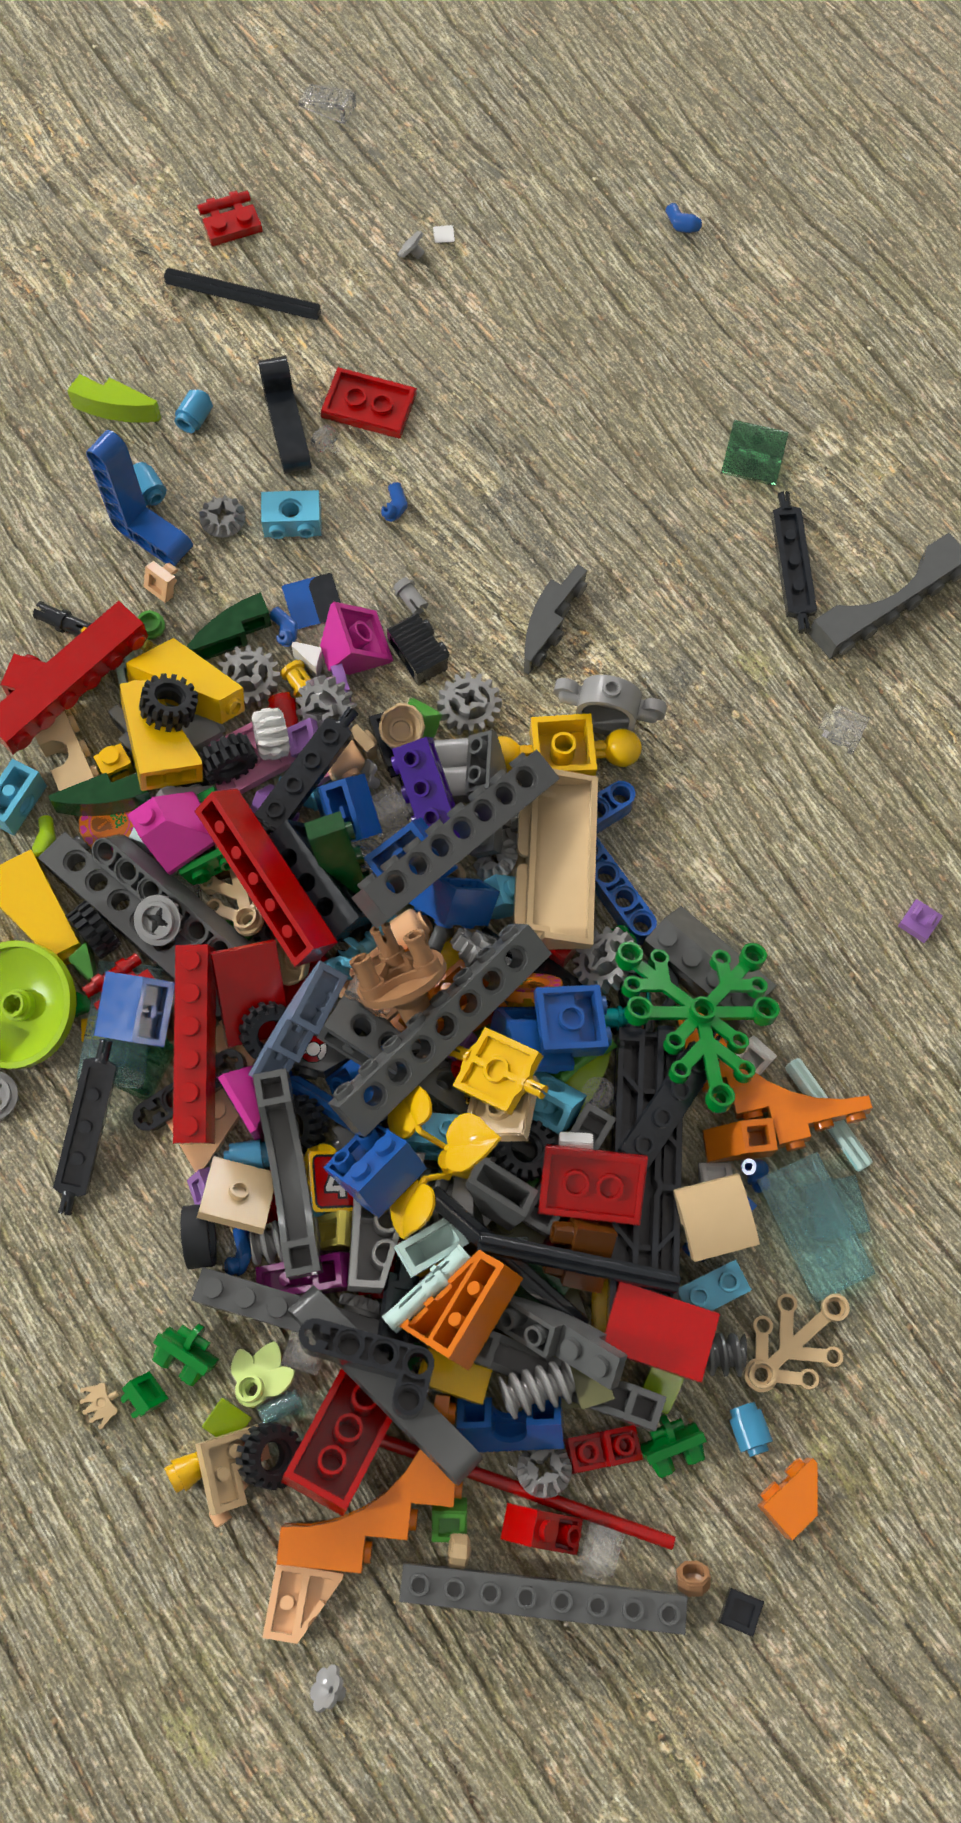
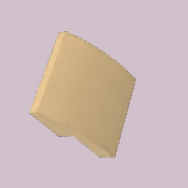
(716, 1217)

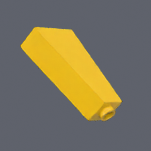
(218, 694)
(158, 755)
(34, 906)

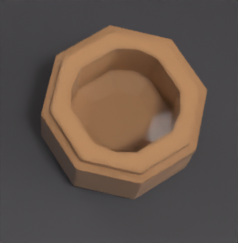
(693, 1578)

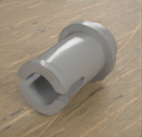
(405, 589)

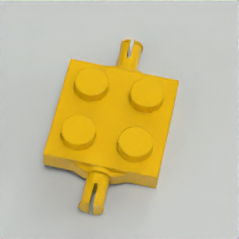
(498, 1071)

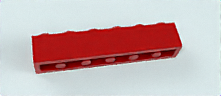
(69, 675)
(265, 876)
(194, 1046)

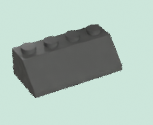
(689, 952)

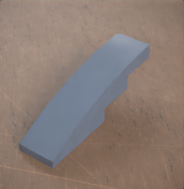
(301, 1020)

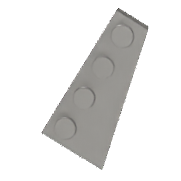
(371, 1248)

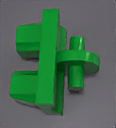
(188, 1348)
(671, 1440)

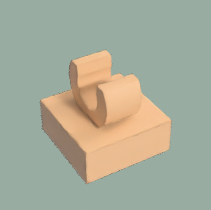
(160, 580)

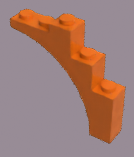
(790, 1111)
(343, 1542)

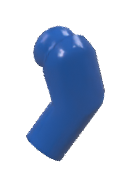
(682, 221)
(397, 505)
(287, 627)
(754, 1169)
(239, 1263)

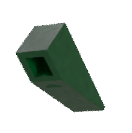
(334, 851)

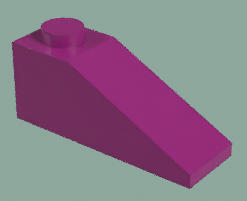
(331, 1281)

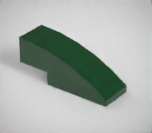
(231, 627)
(100, 797)

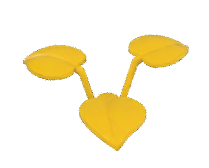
(468, 1144)

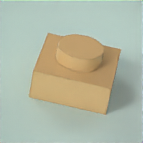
(365, 741)

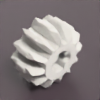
(270, 733)

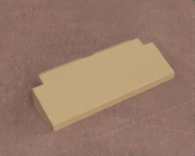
(559, 869)

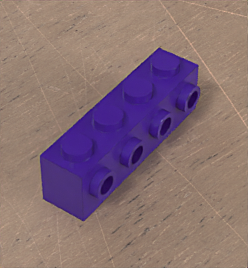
(423, 781)

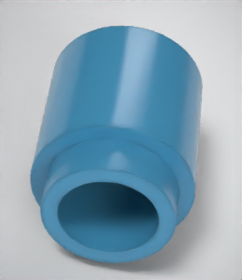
(193, 411)
(150, 484)
(249, 1153)
(750, 1429)

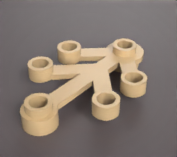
(239, 916)
(792, 1345)

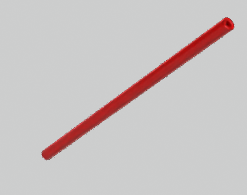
(557, 1502)

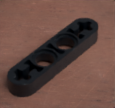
(162, 1095)

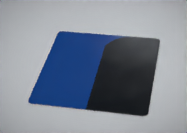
(310, 599)

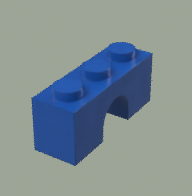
(498, 1431)

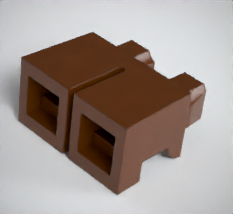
(585, 1237)

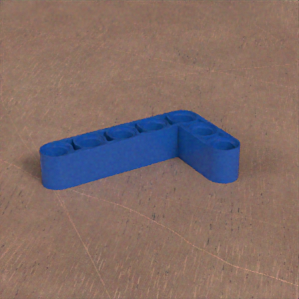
(126, 505)
(605, 864)

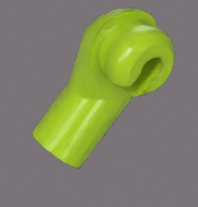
(45, 836)

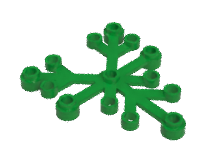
(657, 979)

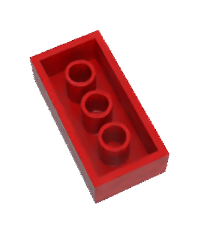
(338, 1446)

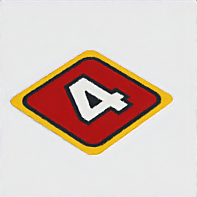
(325, 1191)

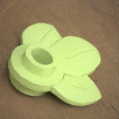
(261, 1370)

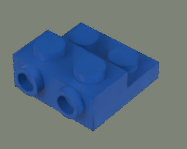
(572, 1020)

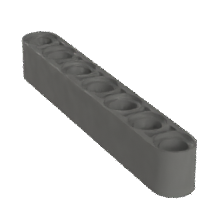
(143, 884)
(429, 1430)

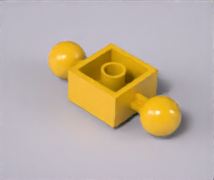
(570, 744)

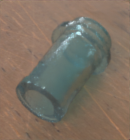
(281, 1407)

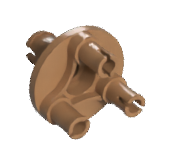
(402, 976)

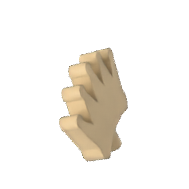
(101, 1403)

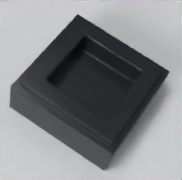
(741, 1611)

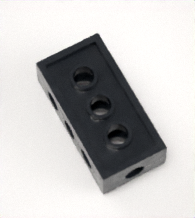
(326, 893)

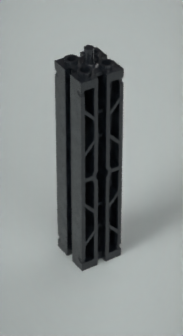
(637, 1074)

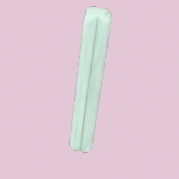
(840, 1132)

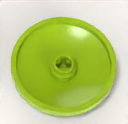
(34, 1004)

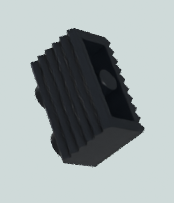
(418, 649)

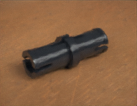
(61, 620)

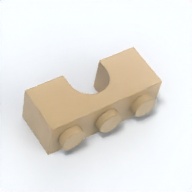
(62, 739)

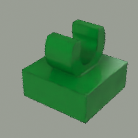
(144, 1394)

